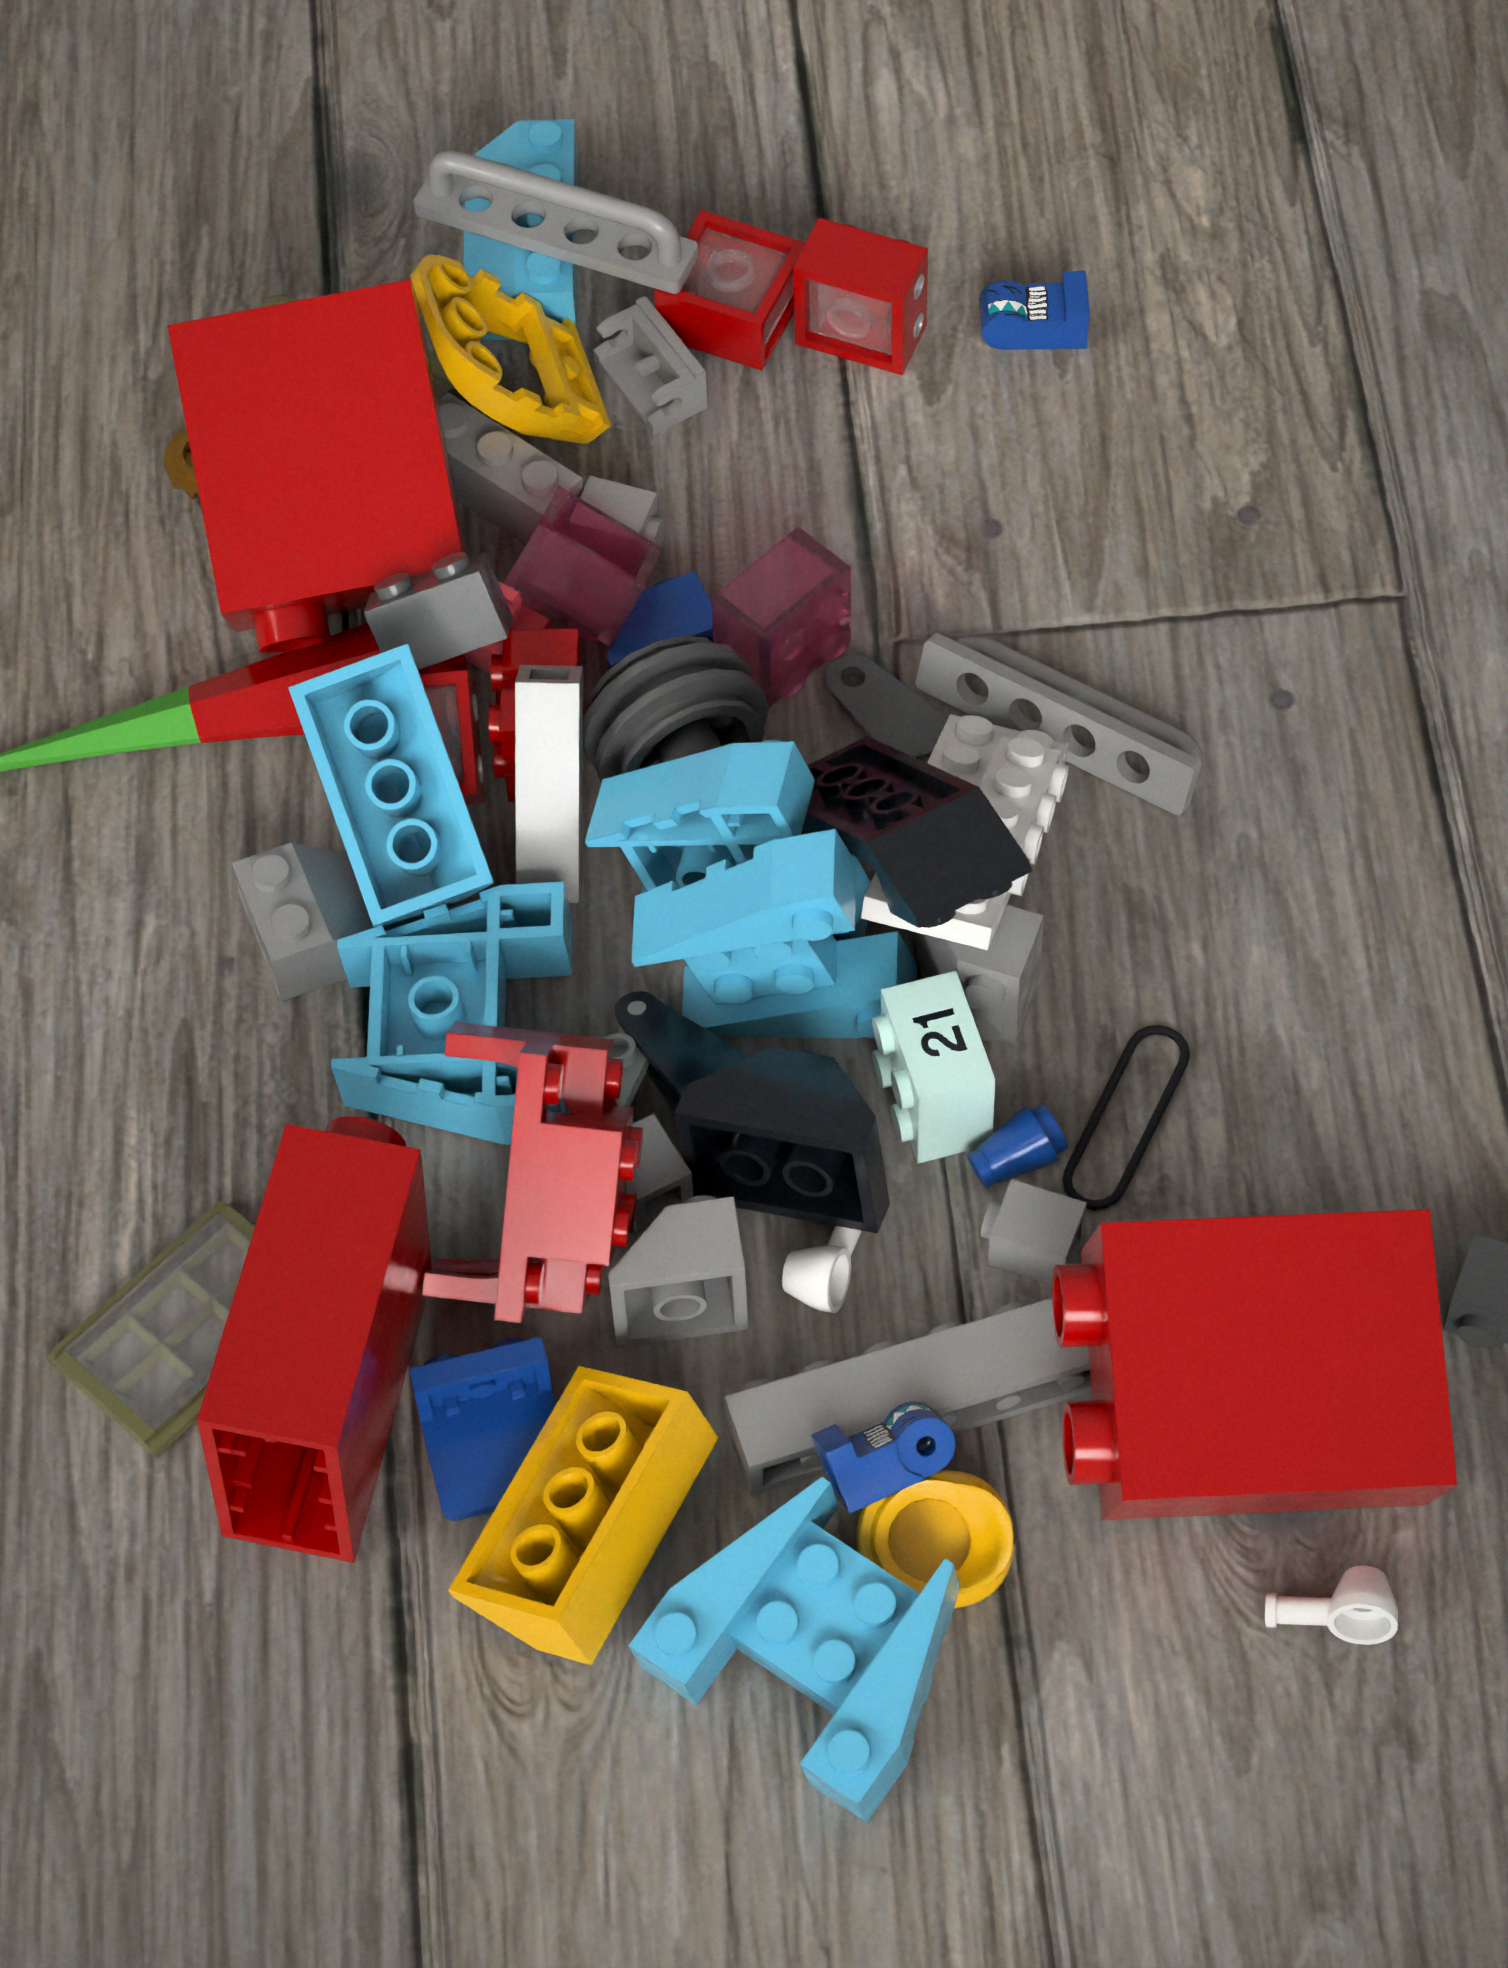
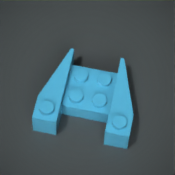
(708, 810)
(766, 945)
(443, 973)
(822, 1626)

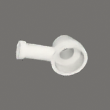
(822, 1273)
(1357, 1612)

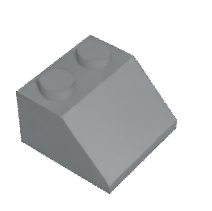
(298, 908)
(997, 980)
(682, 1276)

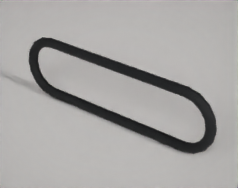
(1151, 1127)

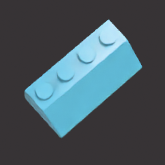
(549, 151)
(391, 787)

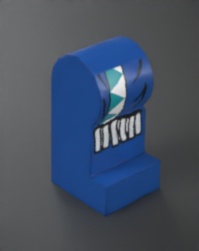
(1036, 314)
(885, 1457)

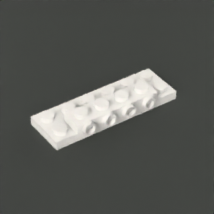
(1022, 780)

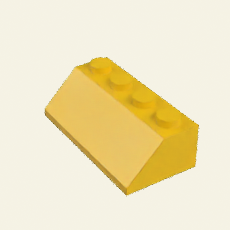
(585, 1512)

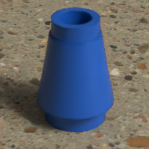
(1019, 1146)

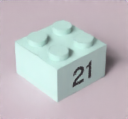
(934, 1066)

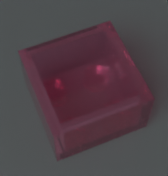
(583, 567)
(786, 613)

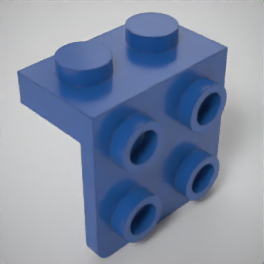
(481, 1420)

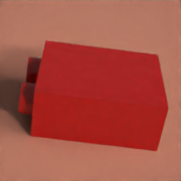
(315, 456)
(318, 1339)
(1257, 1365)

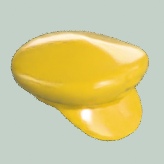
(939, 1519)

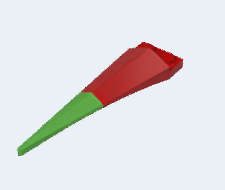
(223, 708)

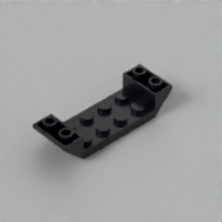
(918, 826)

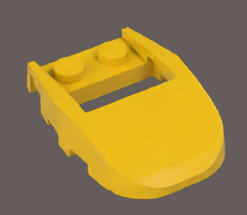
(464, 309)

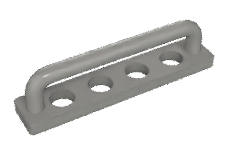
(565, 208)
(1064, 702)

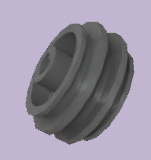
(671, 704)

